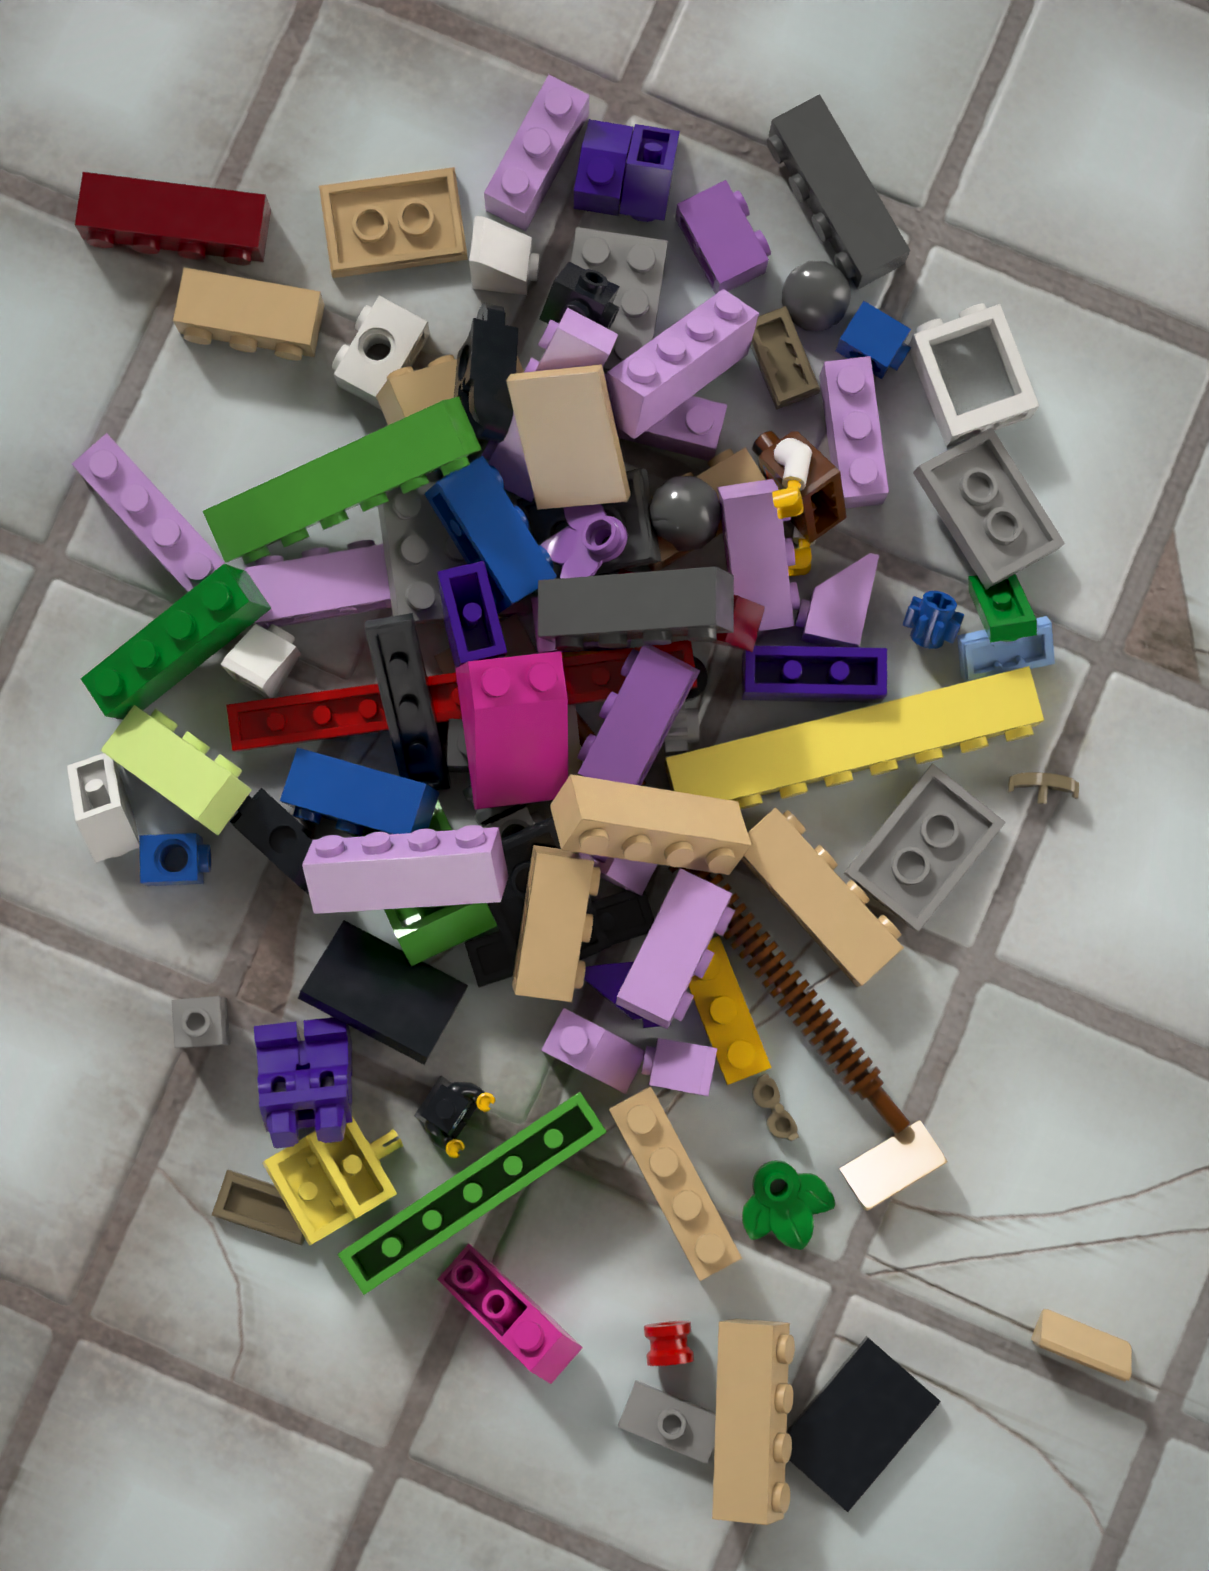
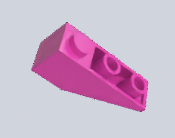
(510, 1314)

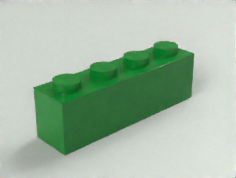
(176, 642)

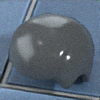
(816, 295)
(685, 512)

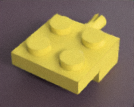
(332, 1181)

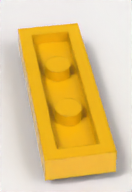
(727, 1018)

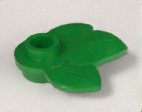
(789, 1211)

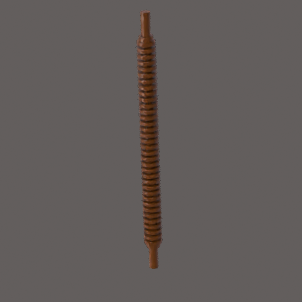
(866, 1083)

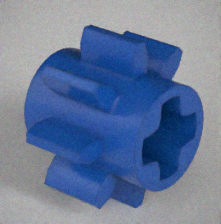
(933, 619)

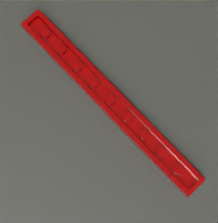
(361, 710)

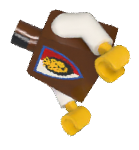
(807, 490)

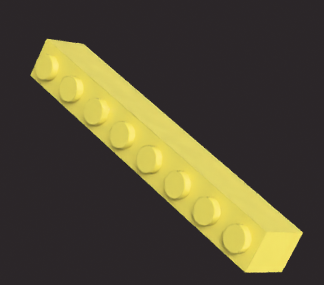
(861, 740)

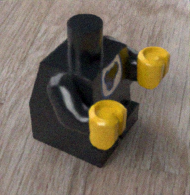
(445, 1110)

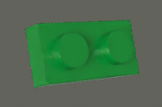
(1003, 609)

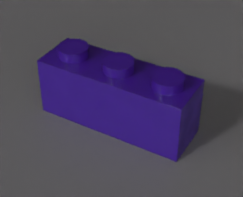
(814, 674)

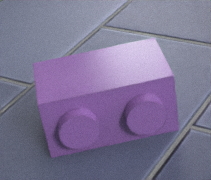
(723, 237)

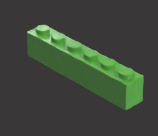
(342, 480)
(471, 1193)

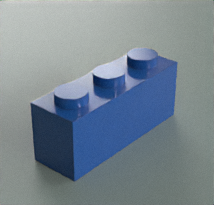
(491, 530)
(356, 796)

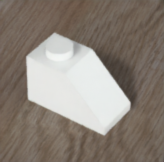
(501, 258)
(262, 659)
(102, 807)

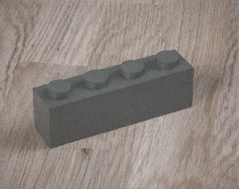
(837, 192)
(636, 607)

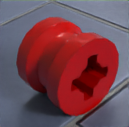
(668, 1343)

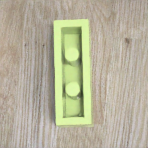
(178, 767)

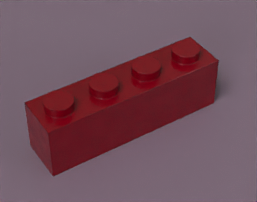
(172, 218)

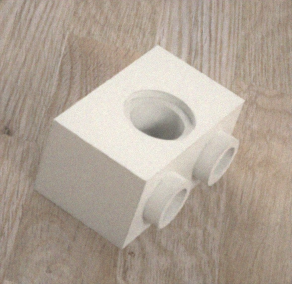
(379, 324)

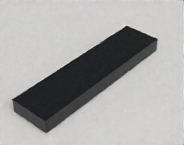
(407, 700)
(621, 916)

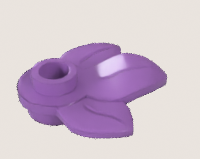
(579, 544)

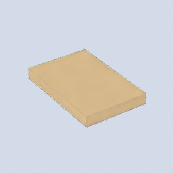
(393, 222)
(569, 437)

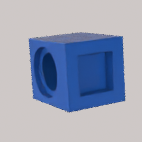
(876, 336)
(154, 852)

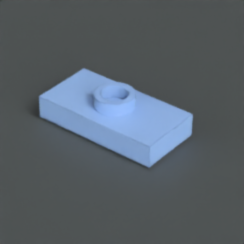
(983, 659)

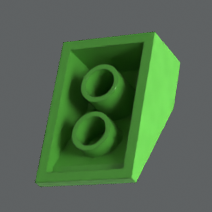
(434, 929)

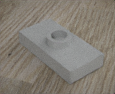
(669, 1421)

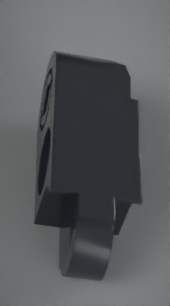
(482, 373)
(275, 834)

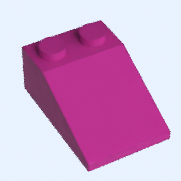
(515, 728)

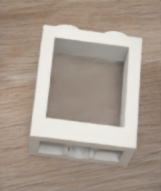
(972, 373)

